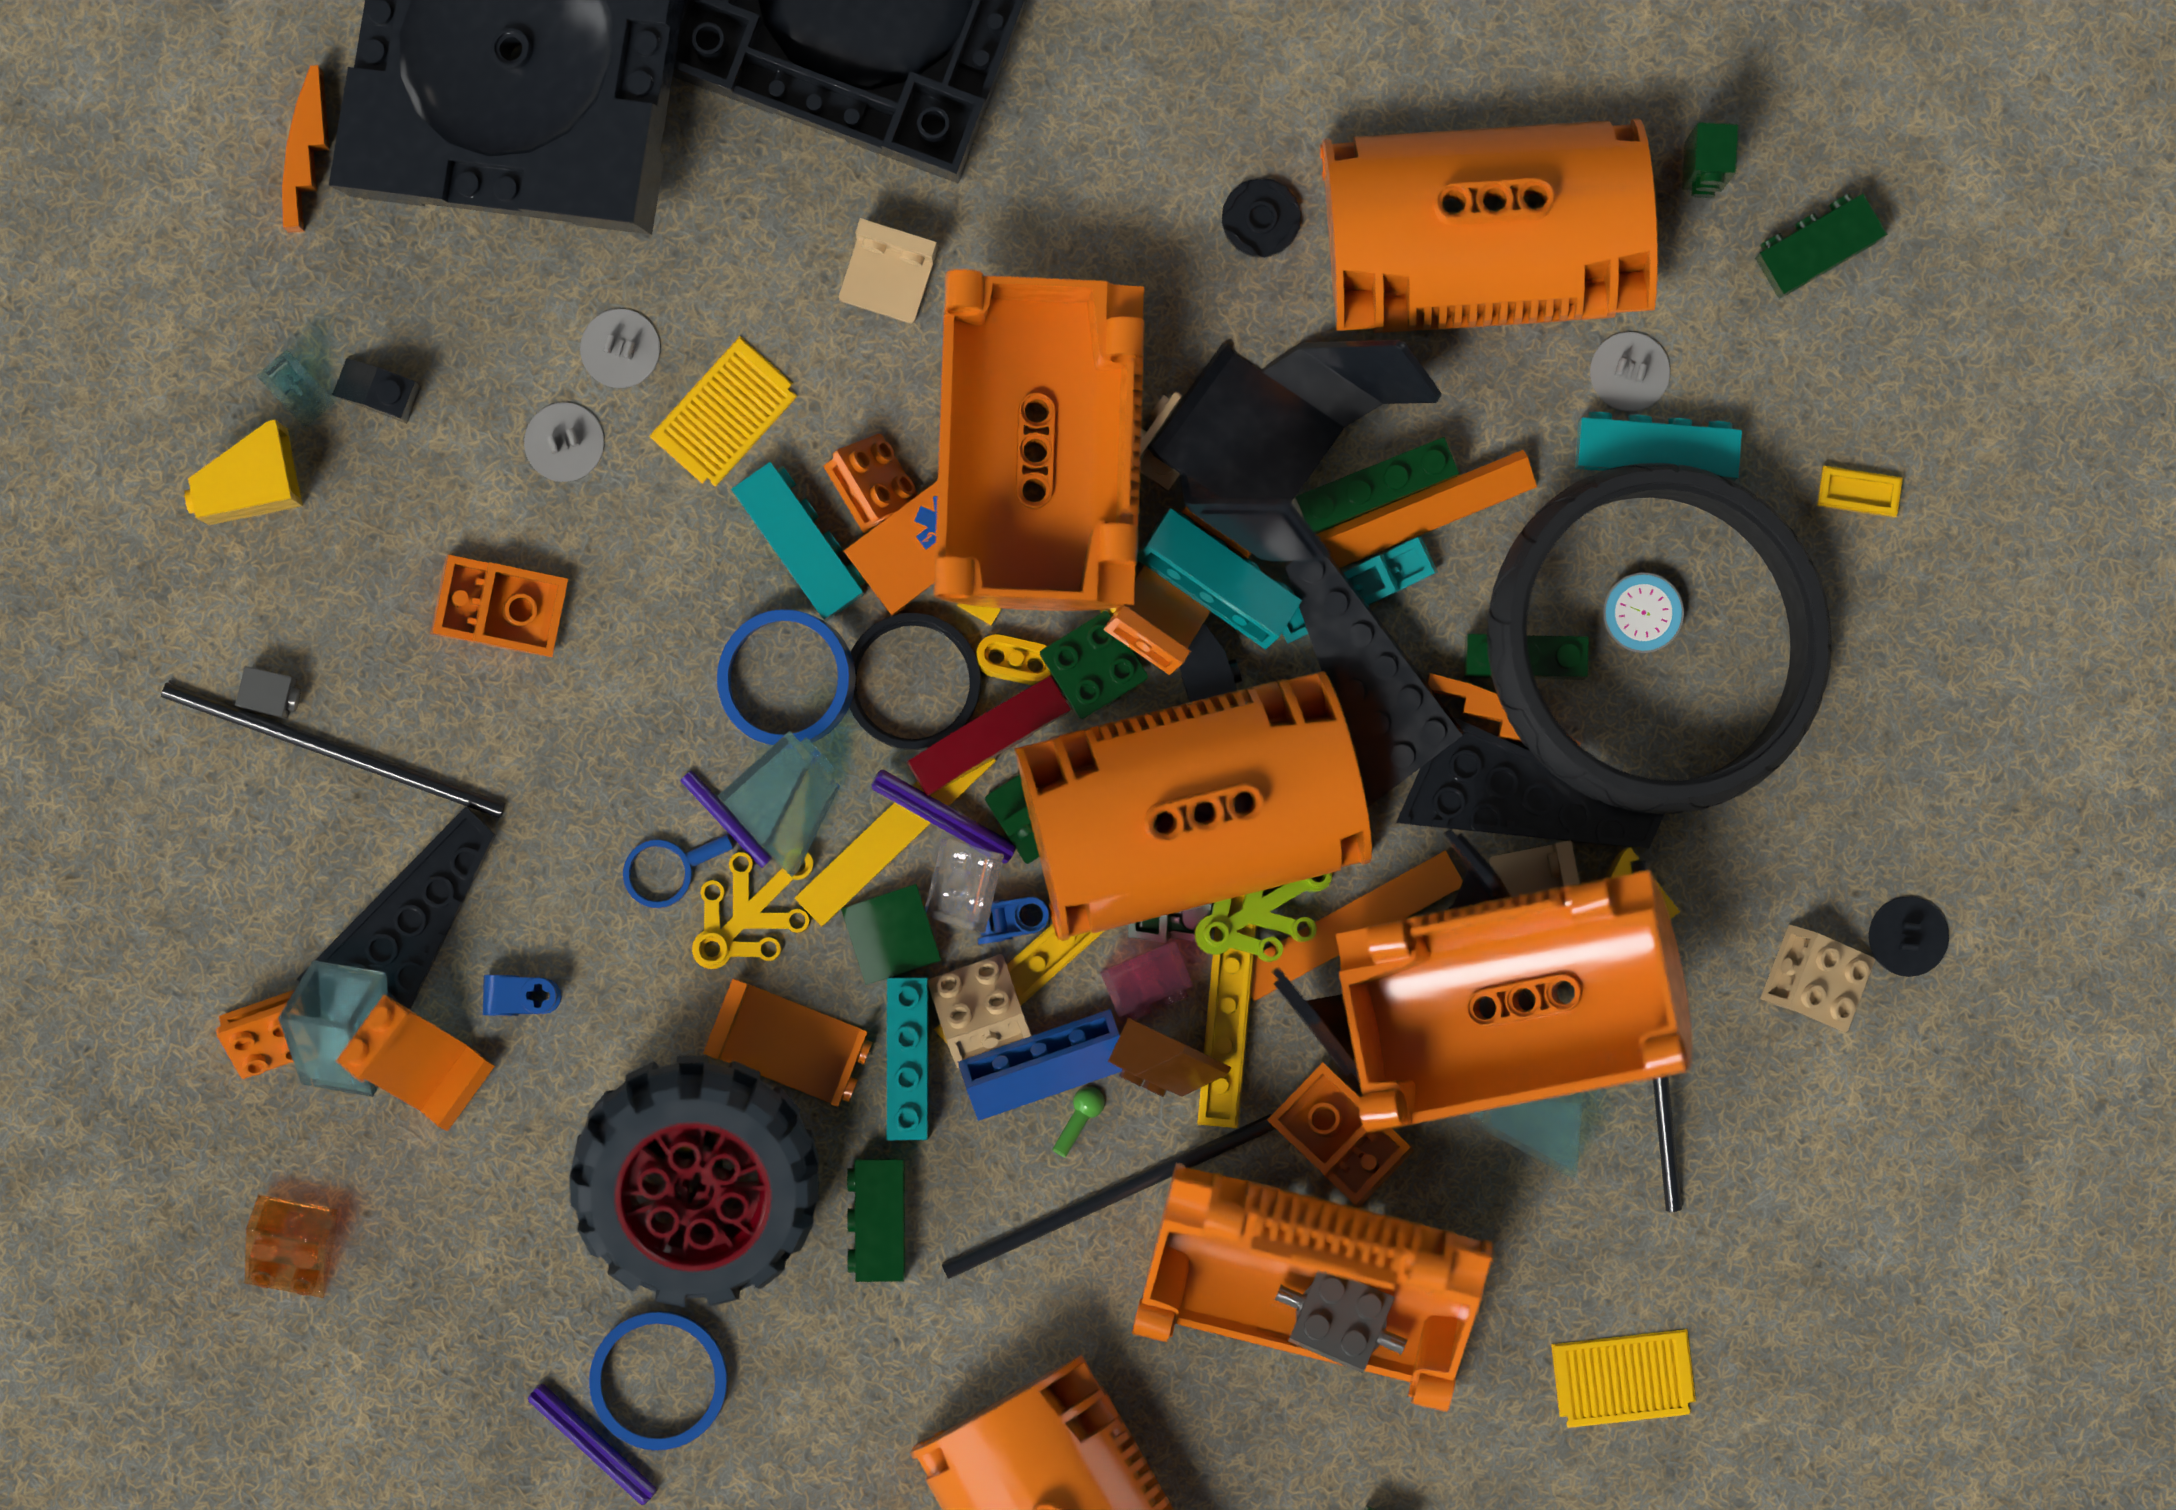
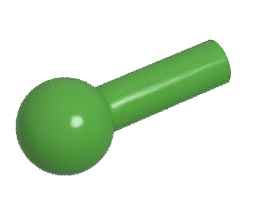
(1087, 1104)

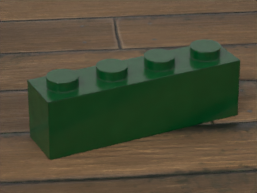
(1377, 486)

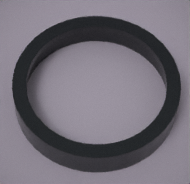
(951, 633)

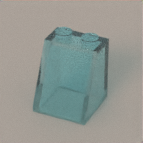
(784, 799)
(324, 1018)
(1539, 1128)

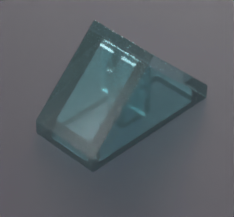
(295, 388)

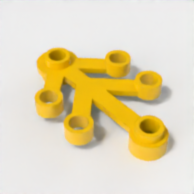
(745, 915)

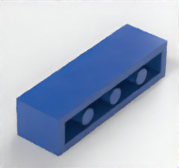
(1041, 1065)

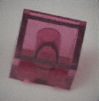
(1147, 980)

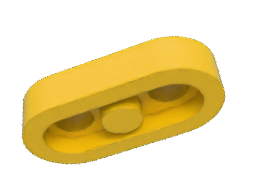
(1016, 655)

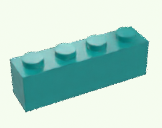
(1617, 443)
(798, 542)
(1218, 578)

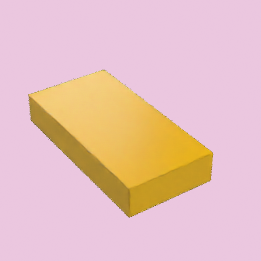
(1859, 491)

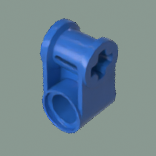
(1009, 922)
(513, 995)

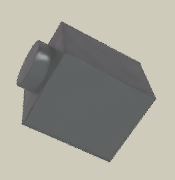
(268, 692)

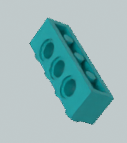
(907, 1059)

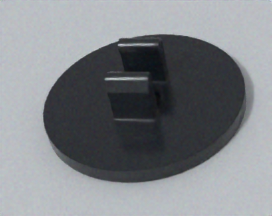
(1908, 936)

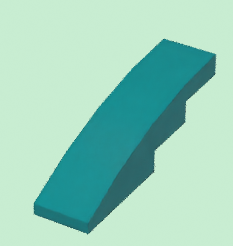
(1379, 578)

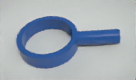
(689, 860)

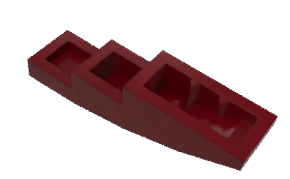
(988, 736)

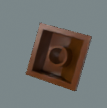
(1162, 1062)

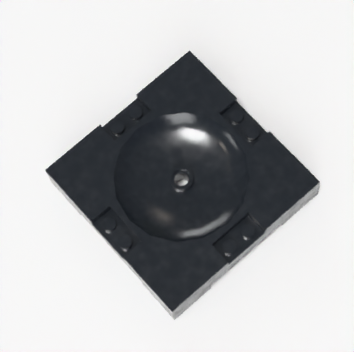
(870, 71)
(549, 136)

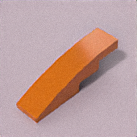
(306, 135)
(1476, 703)

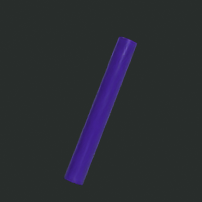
(726, 818)

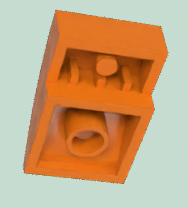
(499, 606)
(1328, 1131)

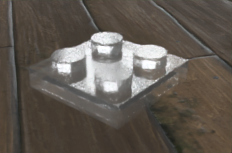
(963, 885)

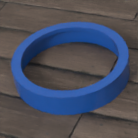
(845, 667)
(715, 1354)

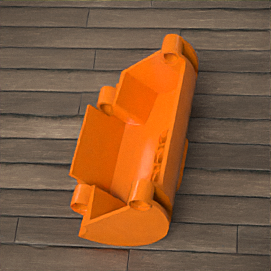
(1417, 267)
(1081, 359)
(1103, 785)
(1420, 983)
(1235, 1241)
(1042, 1450)

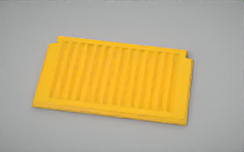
(725, 413)
(1624, 1378)

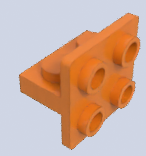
(870, 480)
(255, 1036)

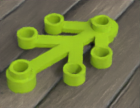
(1257, 912)

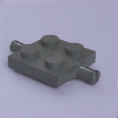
(1341, 1319)

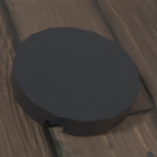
(1269, 227)

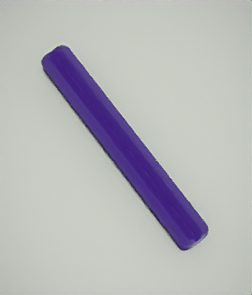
(941, 814)
(592, 1444)

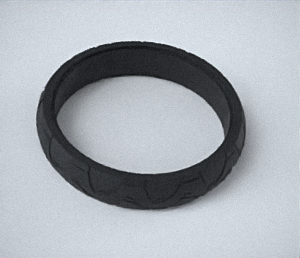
(1792, 572)

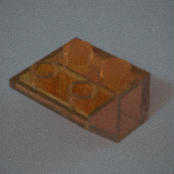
(289, 1246)

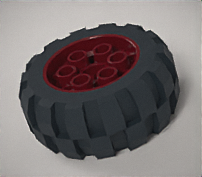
(675, 1106)

